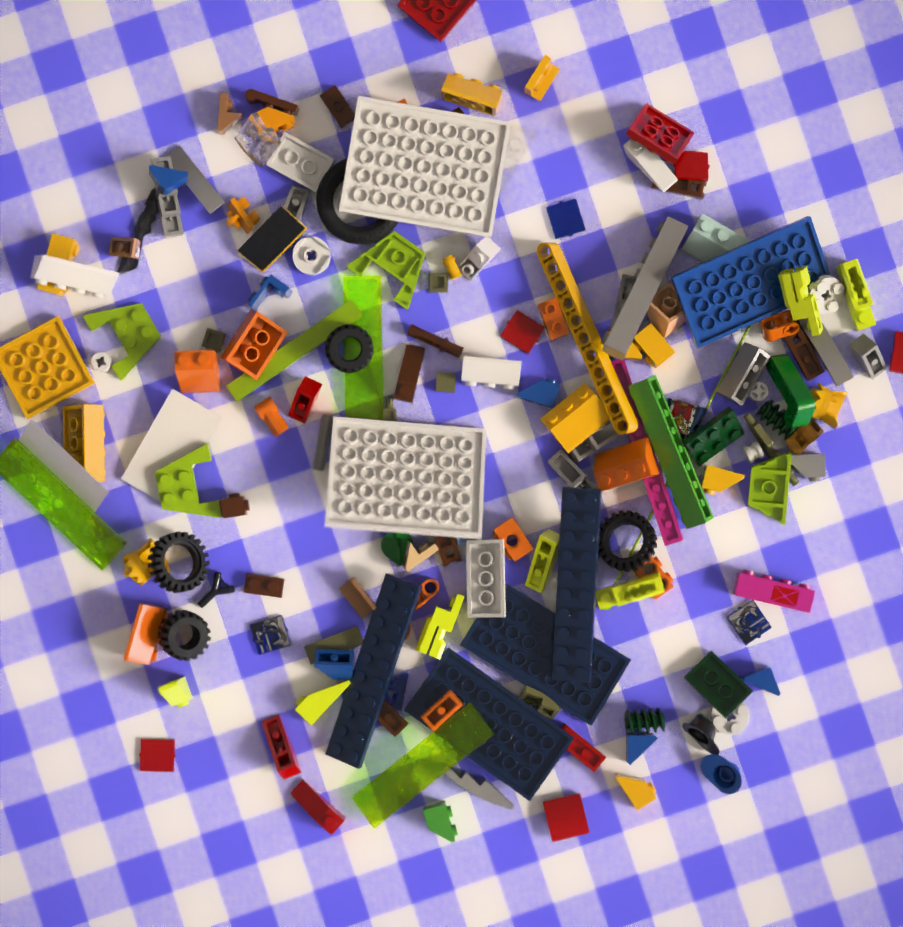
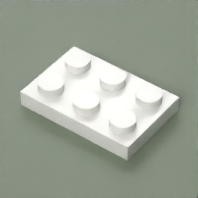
(300, 162)

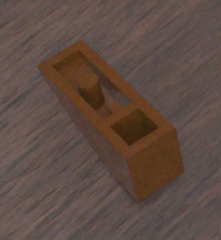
(409, 374)

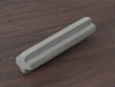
(322, 442)

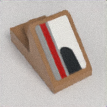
(227, 119)
(125, 247)

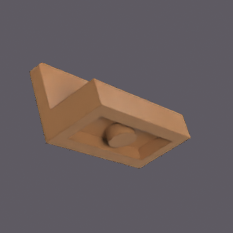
(358, 597)

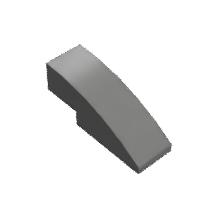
(594, 442)
(569, 471)

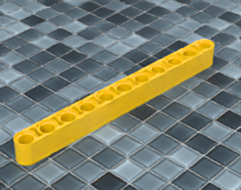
(579, 333)

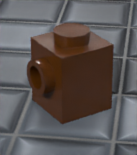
(234, 506)

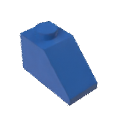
(541, 393)
(335, 663)

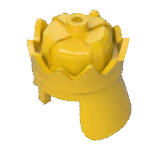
(827, 404)
(137, 563)

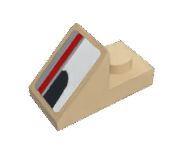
(413, 557)

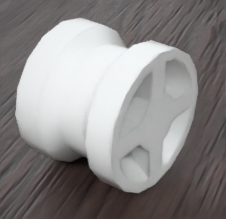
(105, 363)
(759, 393)
(753, 452)

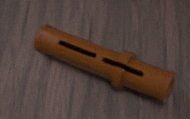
(435, 341)

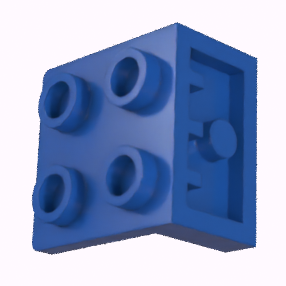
(266, 285)

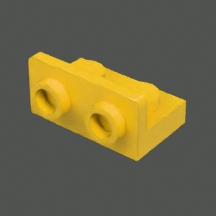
(541, 79)

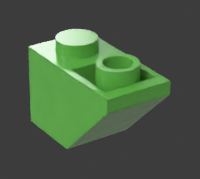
(439, 822)

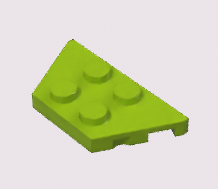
(770, 486)

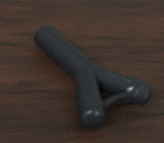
(215, 590)

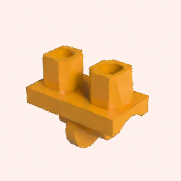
(238, 216)

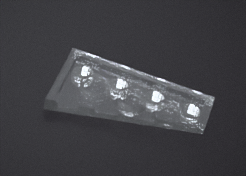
(518, 144)

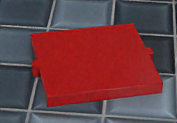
(692, 166)
(522, 331)
(157, 755)

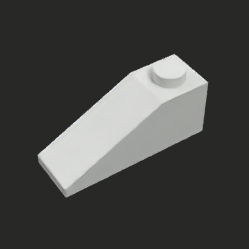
(650, 165)

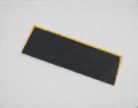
(272, 239)

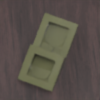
(542, 702)

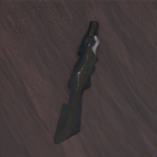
(141, 228)

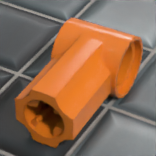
(269, 413)

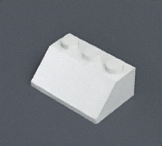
(491, 372)

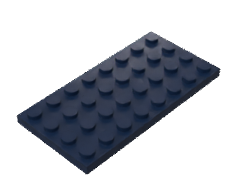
(524, 650)
(523, 740)

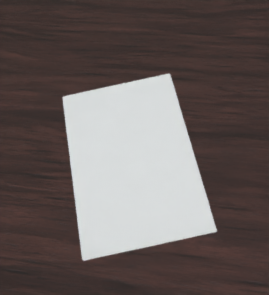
(175, 432)
(63, 465)

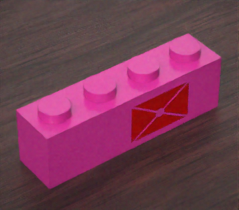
(773, 592)

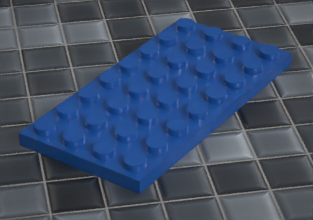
(745, 282)

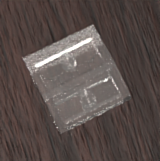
(257, 140)

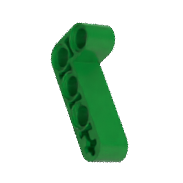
(793, 390)

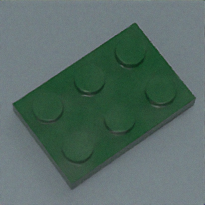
(713, 436)
(718, 684)

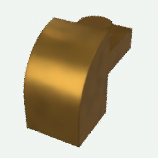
(803, 437)

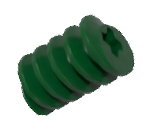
(774, 417)
(644, 720)

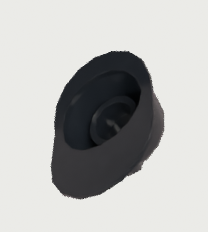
(703, 732)

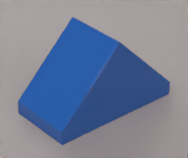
(167, 178)
(763, 679)
(637, 744)

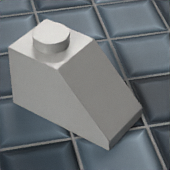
(868, 356)
(809, 466)

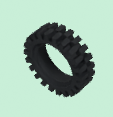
(642, 555)
(158, 564)

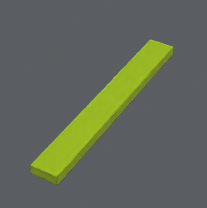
(296, 349)

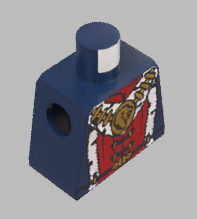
(686, 416)

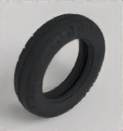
(334, 224)

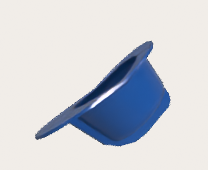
(721, 773)

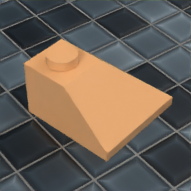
(666, 311)

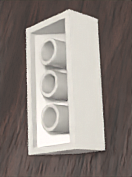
(73, 275)

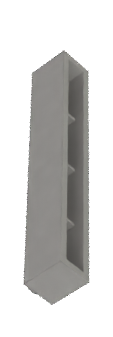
(644, 289)

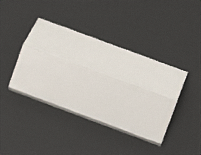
(485, 578)

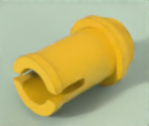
(451, 267)

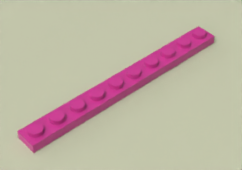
(654, 485)

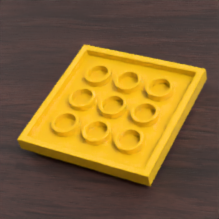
(44, 368)

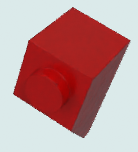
(304, 399)

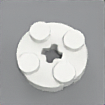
(300, 255)
(834, 296)
(735, 725)

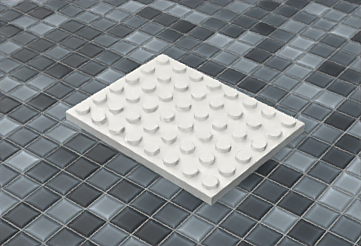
(424, 166)
(406, 478)

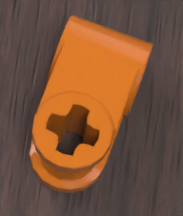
(778, 326)
(424, 594)

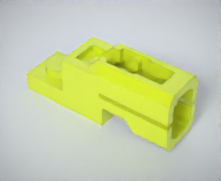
(857, 294)
(798, 299)
(630, 591)
(445, 621)

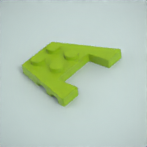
(399, 259)
(134, 331)
(179, 488)

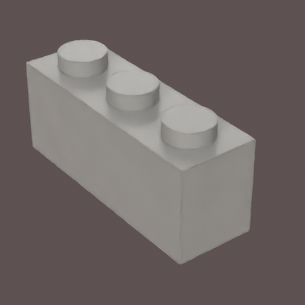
(743, 373)

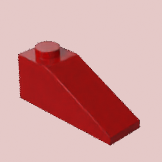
(281, 747)
(318, 807)

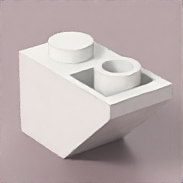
(478, 258)

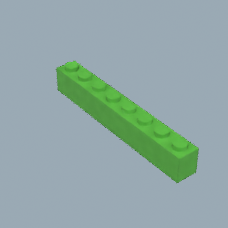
(670, 452)

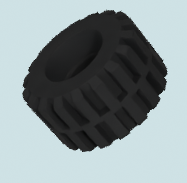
(356, 364)
(197, 642)

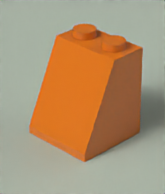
(197, 371)

